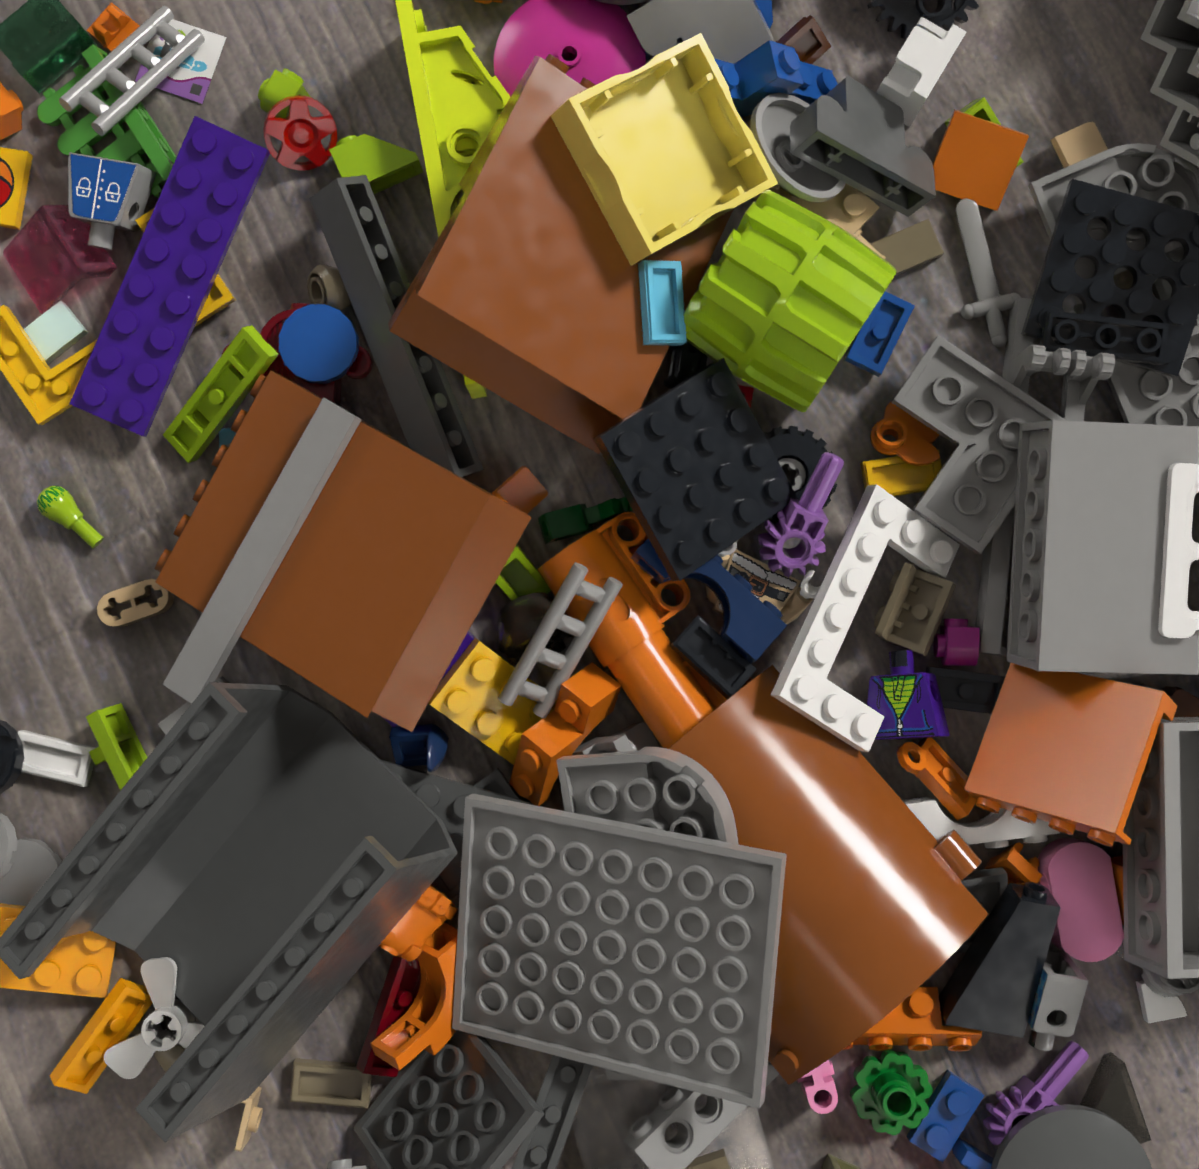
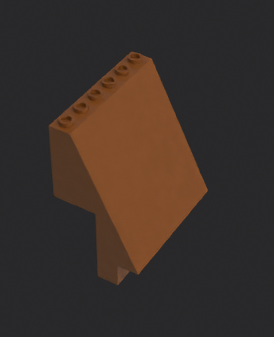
(533, 281)
(377, 571)

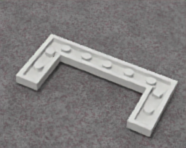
(803, 682)

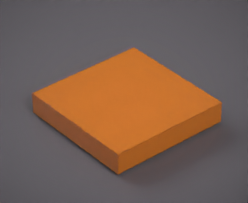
(977, 159)

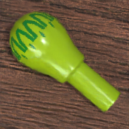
(59, 506)

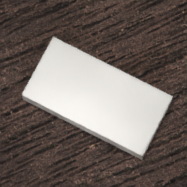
(56, 759)

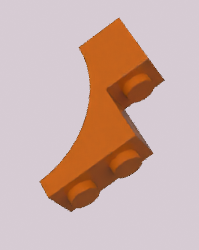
(579, 708)

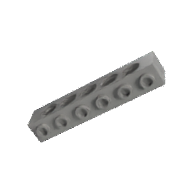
(694, 1132)

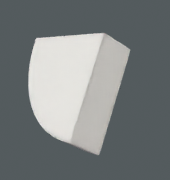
(1156, 1007)

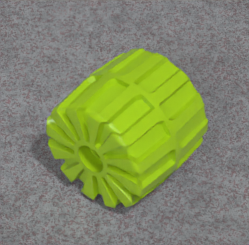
(785, 299)

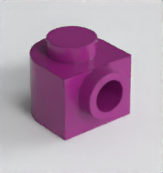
(957, 643)

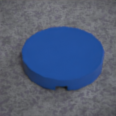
(318, 343)

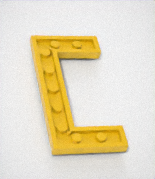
(48, 390)

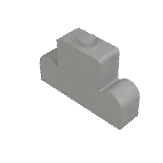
(727, 26)

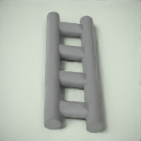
(133, 92)
(556, 619)

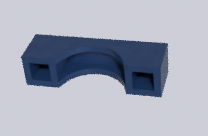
(746, 620)

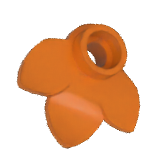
(912, 437)

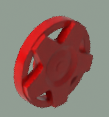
(300, 133)

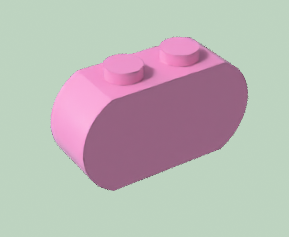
(1085, 889)

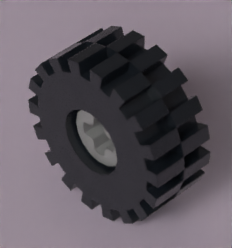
(798, 452)

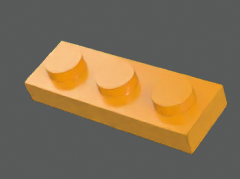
(107, 1027)

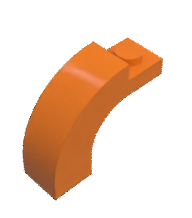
(430, 1017)

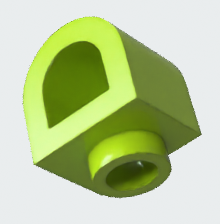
(280, 87)

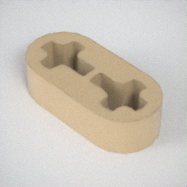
(138, 611)

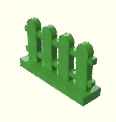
(130, 144)

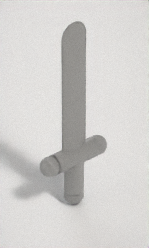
(982, 272)

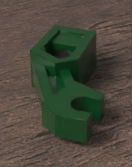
(579, 519)

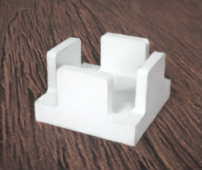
(919, 66)

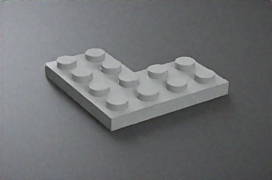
(983, 420)

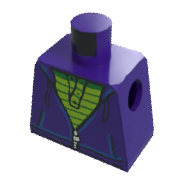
(907, 701)

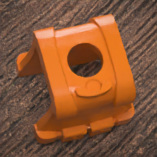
(419, 924)

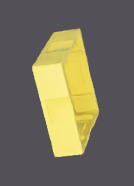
(663, 148)

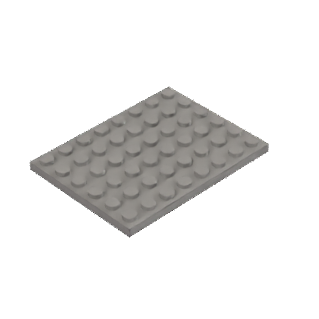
(619, 946)

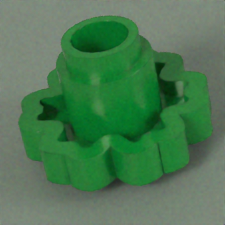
(891, 1092)

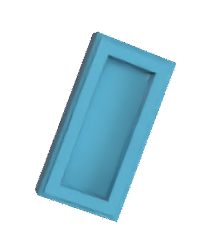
(662, 302)

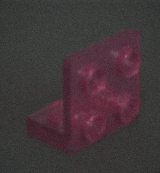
(54, 255)

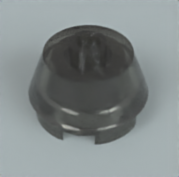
(519, 622)

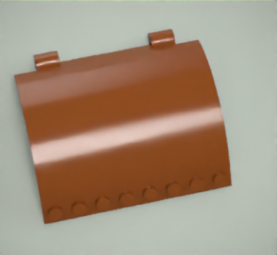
(865, 883)

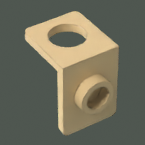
(250, 1119)

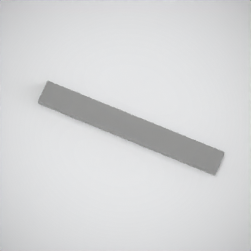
(262, 550)

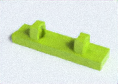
(220, 394)
(116, 743)

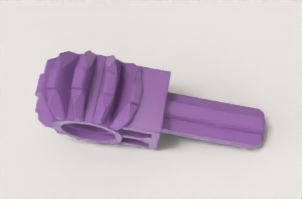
(802, 520)
(1029, 1096)

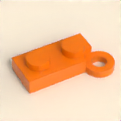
(938, 774)

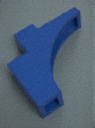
(773, 70)

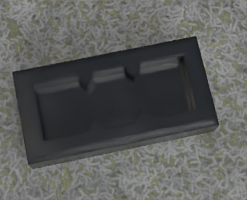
(713, 657)

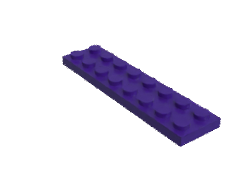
(170, 277)

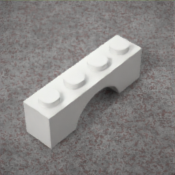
(991, 830)

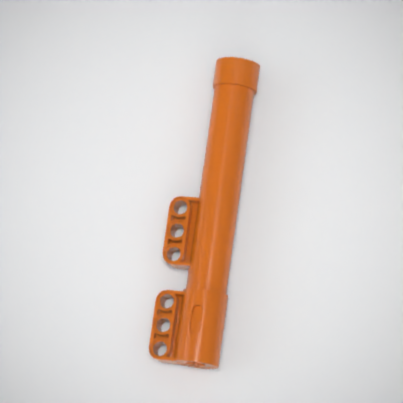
(631, 636)

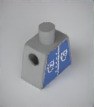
(107, 195)

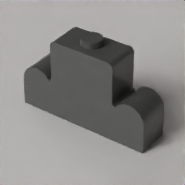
(862, 143)

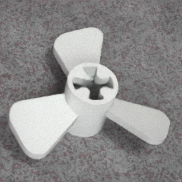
(133, 1054)

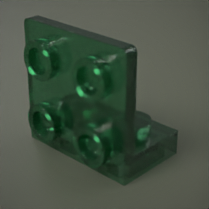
(43, 41)

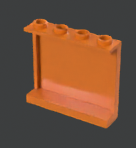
(1067, 750)

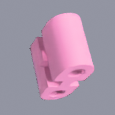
(820, 1088)

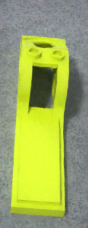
(449, 110)

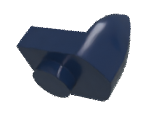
(422, 746)

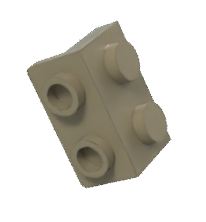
(913, 609)

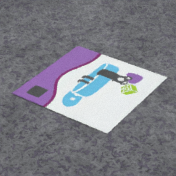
(195, 73)

